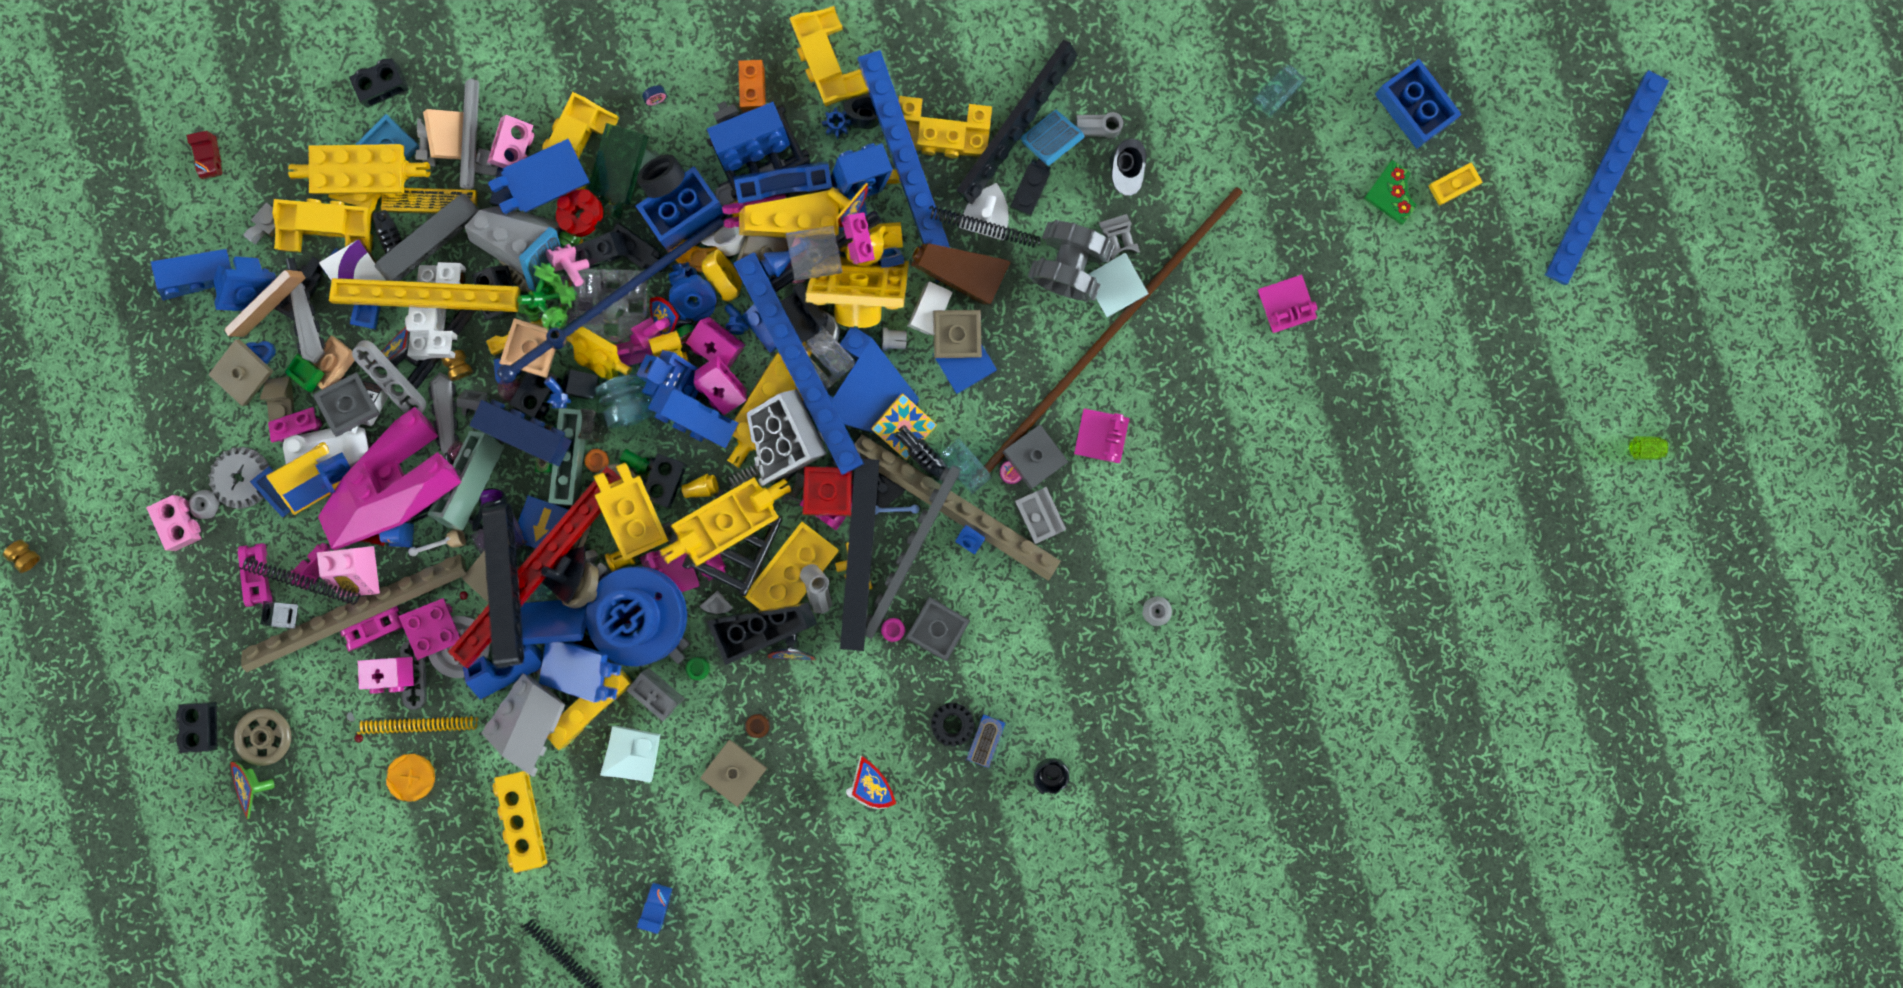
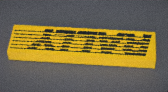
(423, 200)

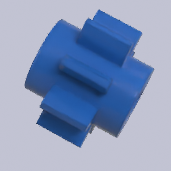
(831, 117)
(681, 271)

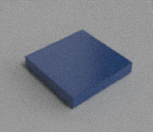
(966, 371)

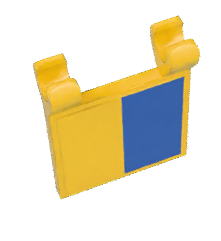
(297, 480)

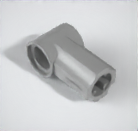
(1096, 125)
(817, 588)

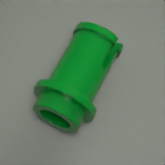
(635, 461)

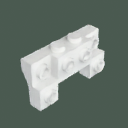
(427, 324)

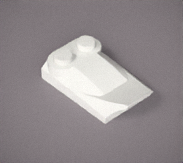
(350, 445)

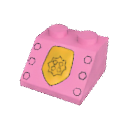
(350, 569)

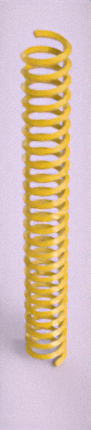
(418, 725)

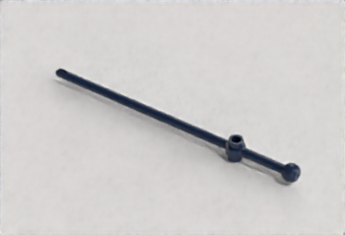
(508, 372)

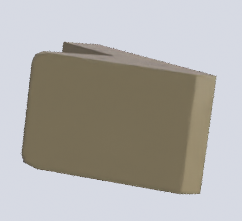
(279, 397)

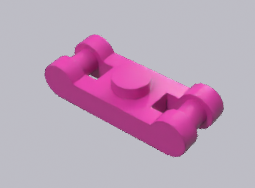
(251, 580)
(371, 629)

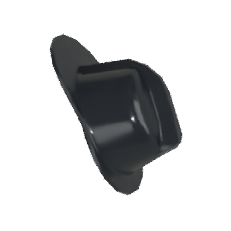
(861, 112)
(1128, 166)

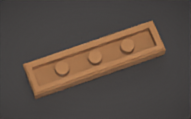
(264, 303)

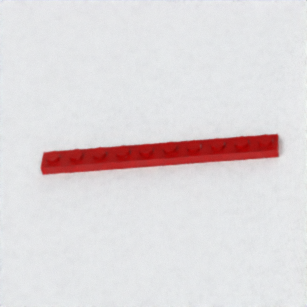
(547, 554)

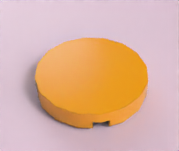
(410, 777)

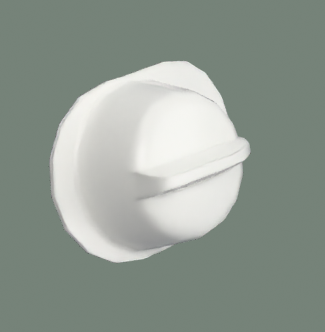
(726, 240)

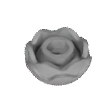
(211, 504)
(1149, 611)

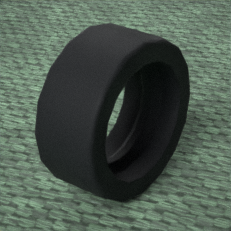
(660, 176)

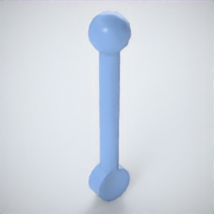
(914, 509)

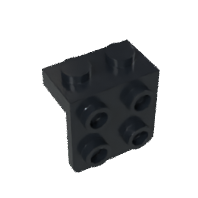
(804, 315)

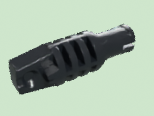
(386, 230)
(921, 452)

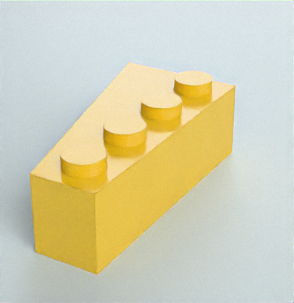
(789, 215)

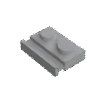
(1040, 515)

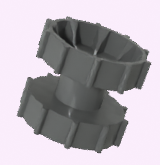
(1075, 248)

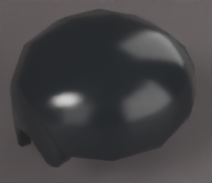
(1054, 769)

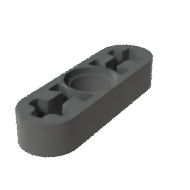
(422, 691)

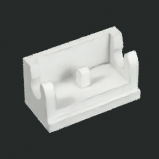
(931, 298)

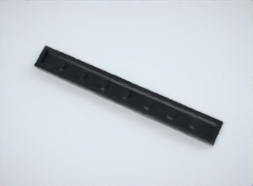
(859, 556)

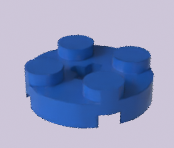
(697, 287)

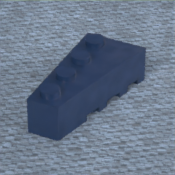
(520, 433)

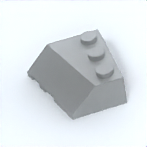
(507, 234)
(783, 436)
(524, 723)

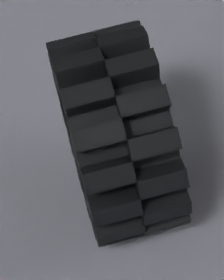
(945, 737)

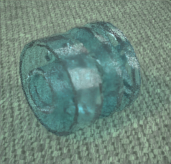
(625, 402)

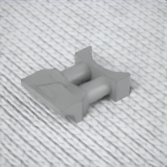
(424, 151)
(1115, 227)

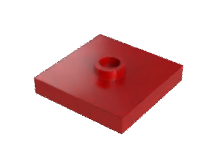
(827, 492)

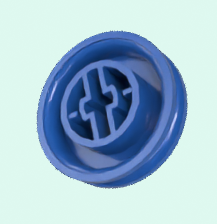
(659, 622)

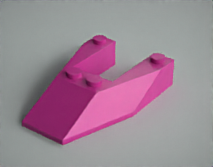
(377, 492)

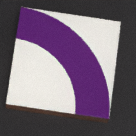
(352, 263)

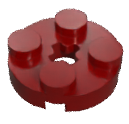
(570, 204)

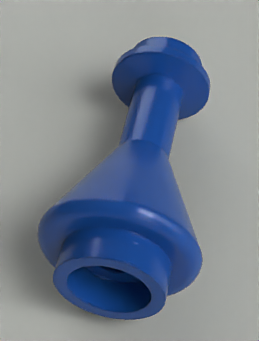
(775, 262)

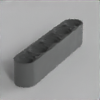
(427, 239)

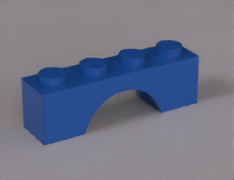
(781, 181)

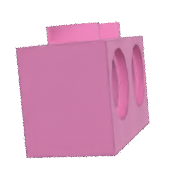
(505, 141)
(168, 527)

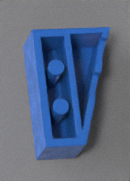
(188, 273)
(691, 416)

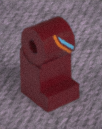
(205, 154)

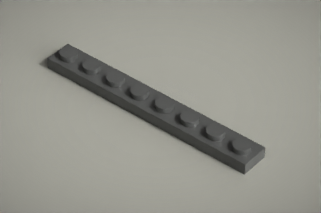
(915, 541)

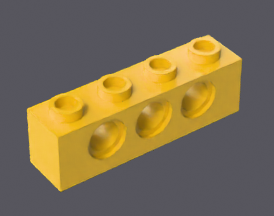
(530, 831)

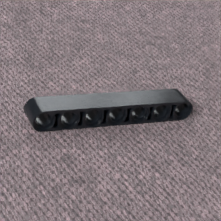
(503, 586)

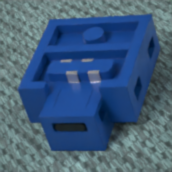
(669, 370)

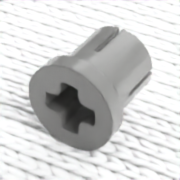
(893, 339)

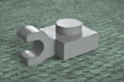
(264, 224)

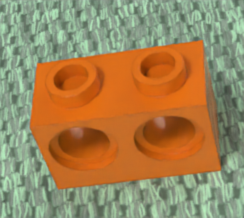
(751, 85)

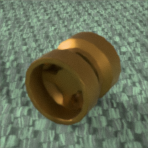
(457, 366)
(21, 556)

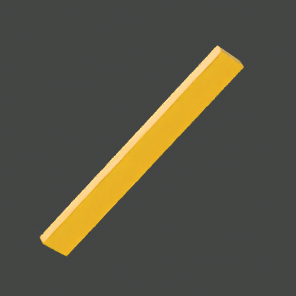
(424, 295)

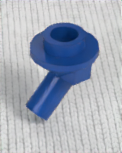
(735, 324)
(558, 399)

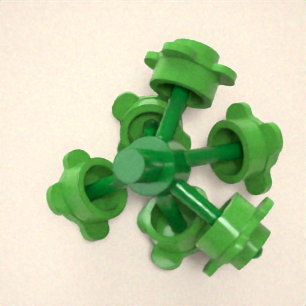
(548, 288)

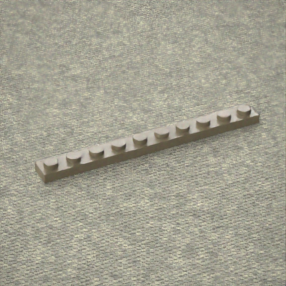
(959, 509)
(349, 614)

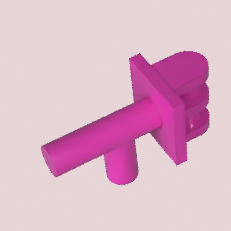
(647, 330)

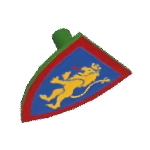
(248, 784)

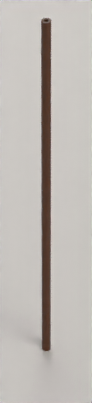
(1114, 328)

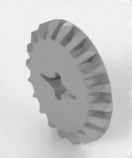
(224, 484)
(444, 661)

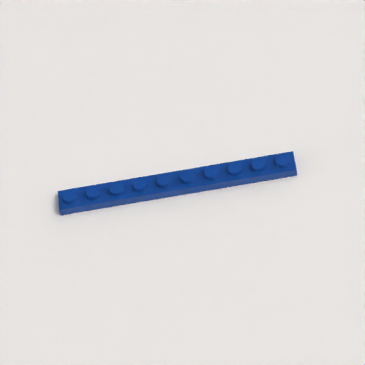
(901, 148)
(1606, 178)
(798, 363)

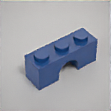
(486, 678)

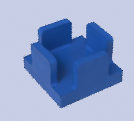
(240, 286)

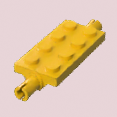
(357, 169)
(774, 381)
(725, 521)

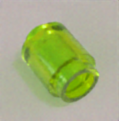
(1648, 448)

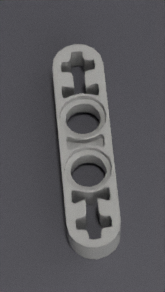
(386, 381)

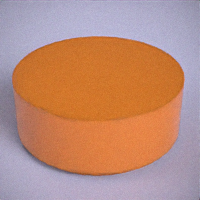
(596, 460)

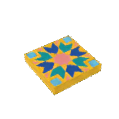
(902, 413)

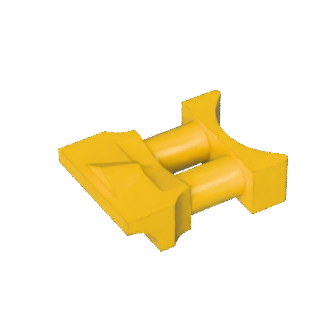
(667, 342)

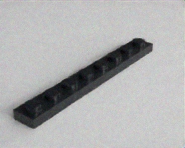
(1017, 122)

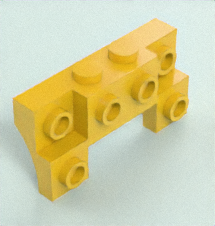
(822, 64)
(578, 122)
(947, 136)
(316, 218)

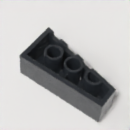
(753, 631)

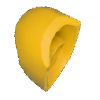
(722, 275)

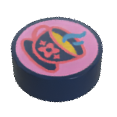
(654, 95)

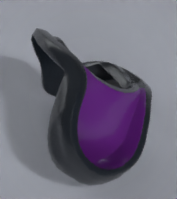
(488, 498)

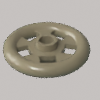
(251, 753)

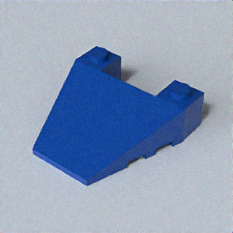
(869, 385)

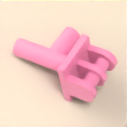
(565, 259)

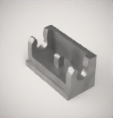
(655, 694)

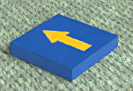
(539, 519)

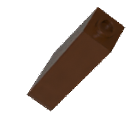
(964, 271)

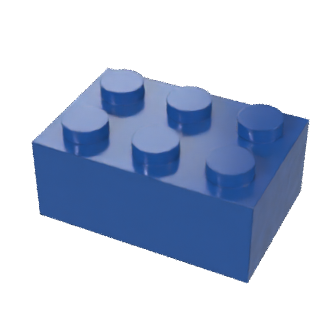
(1418, 103)
(749, 137)
(862, 167)
(682, 210)

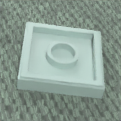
(1119, 285)

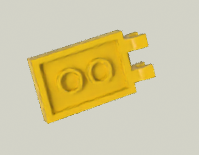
(629, 513)

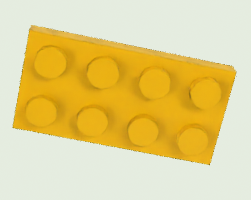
(781, 581)

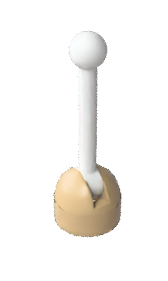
(453, 538)

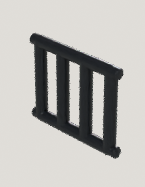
(774, 158)
(752, 565)

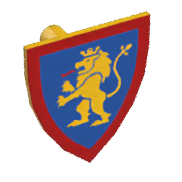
(846, 205)

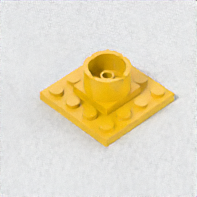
(860, 292)

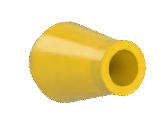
(701, 487)

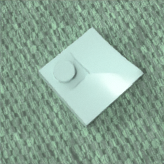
(631, 754)

